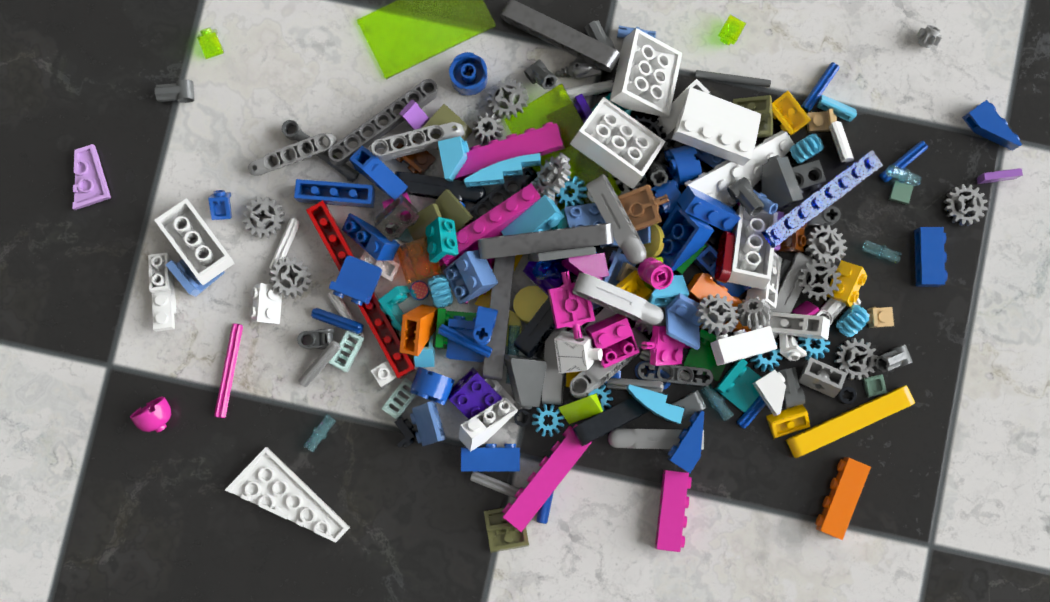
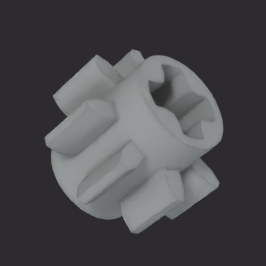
(929, 36)

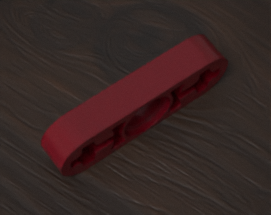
(725, 256)

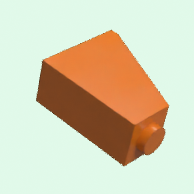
(417, 329)

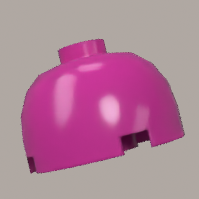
(152, 416)

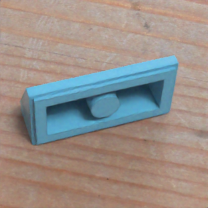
(840, 109)

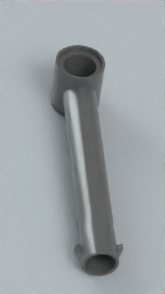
(299, 135)

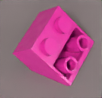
(614, 339)

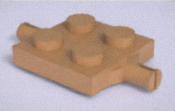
(642, 207)

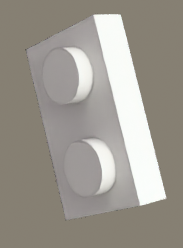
(266, 304)

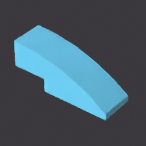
(656, 403)

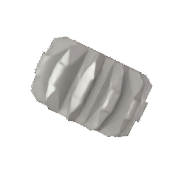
(484, 123)
(754, 312)

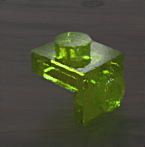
(731, 30)
(210, 43)

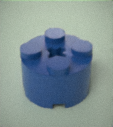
(466, 84)
(682, 164)
(671, 189)
(431, 386)

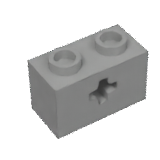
(822, 377)

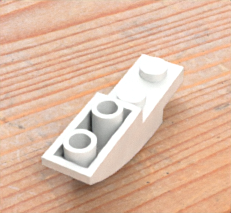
(163, 292)

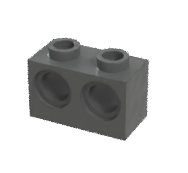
(801, 174)

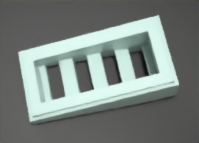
(345, 367)
(390, 411)

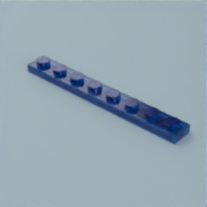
(821, 199)

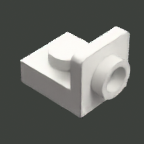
(789, 348)
(384, 374)

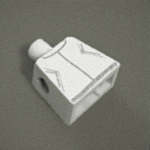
(575, 354)

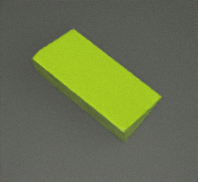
(581, 409)

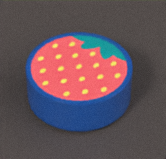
(419, 290)

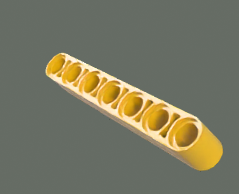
(850, 421)

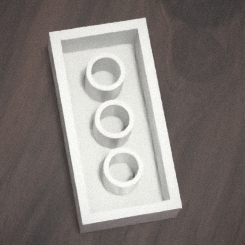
(194, 241)
(752, 251)

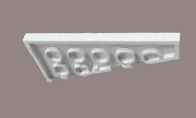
(726, 173)
(282, 492)

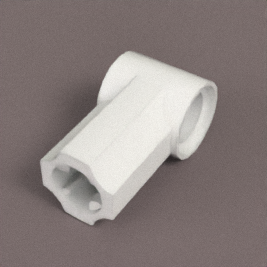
(831, 309)

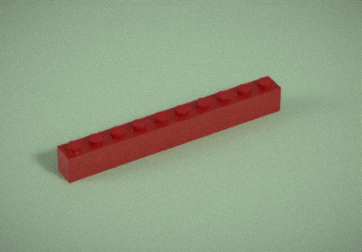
(375, 317)

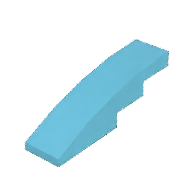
(495, 173)

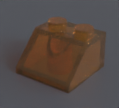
(416, 262)

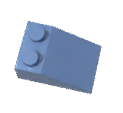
(428, 423)

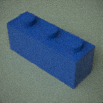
(708, 209)
(930, 257)
(491, 458)

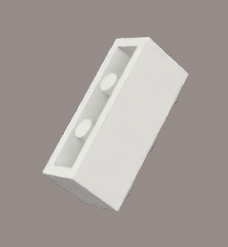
(743, 344)

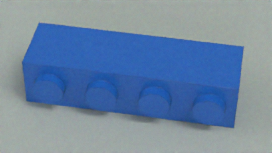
(335, 193)

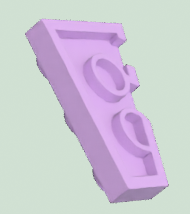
(89, 178)

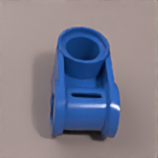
(484, 321)

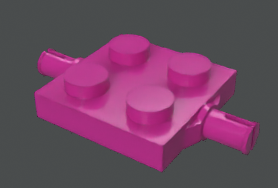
(569, 308)
(663, 348)

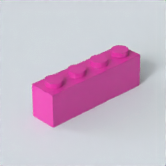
(672, 510)

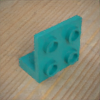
(390, 306)
(738, 385)

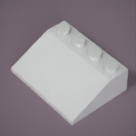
(646, 75)
(717, 127)
(618, 143)

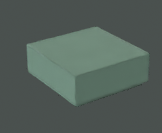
(901, 192)
(874, 385)

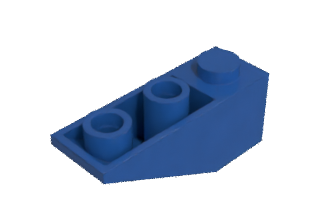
(988, 124)
(377, 172)
(370, 238)
(707, 263)
(689, 447)

